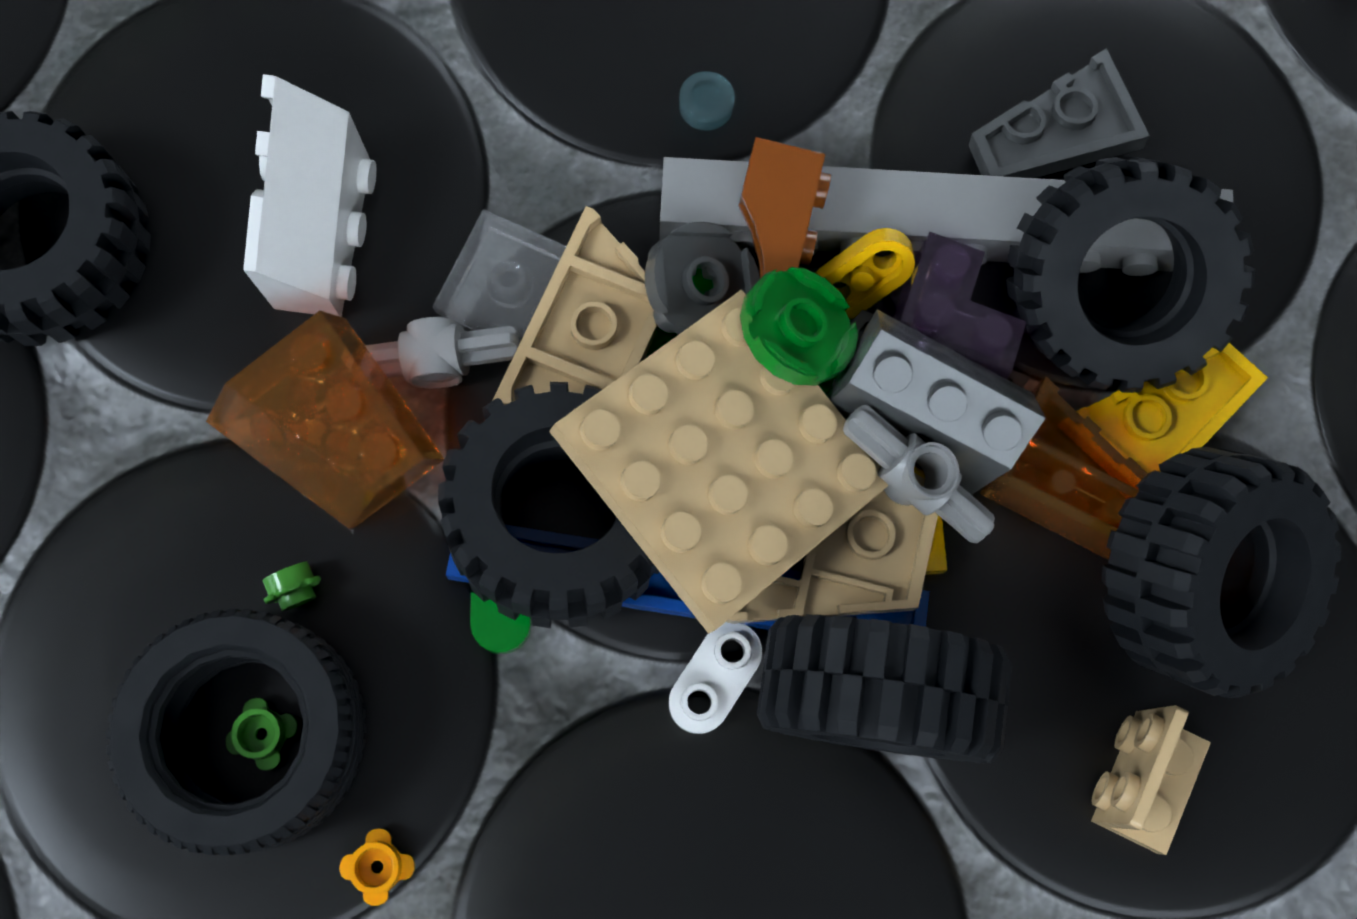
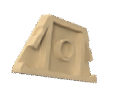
(589, 320)

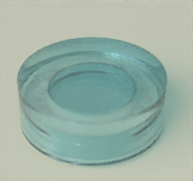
(706, 100)

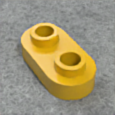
(869, 275)

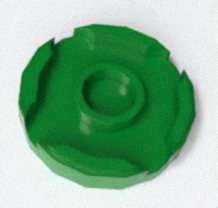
(798, 326)

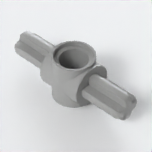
(439, 351)
(941, 471)

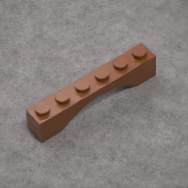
(779, 200)

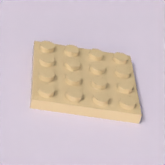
(718, 464)

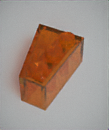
(1068, 476)

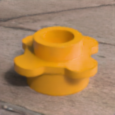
(359, 870)

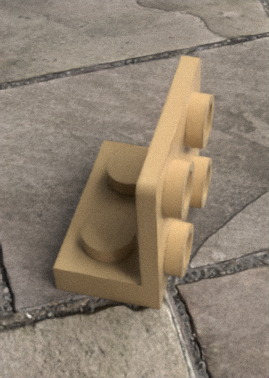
(1150, 778)

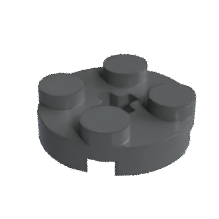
(674, 263)

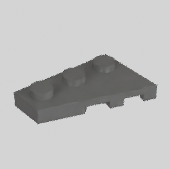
(1066, 127)

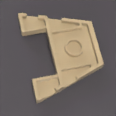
(861, 568)

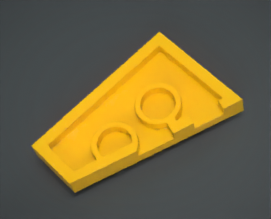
(1179, 417)

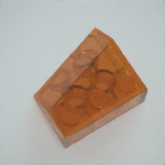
(326, 420)

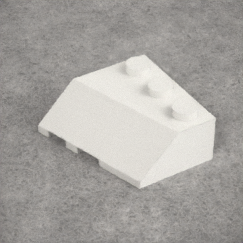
(310, 205)

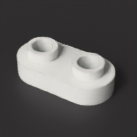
(715, 677)

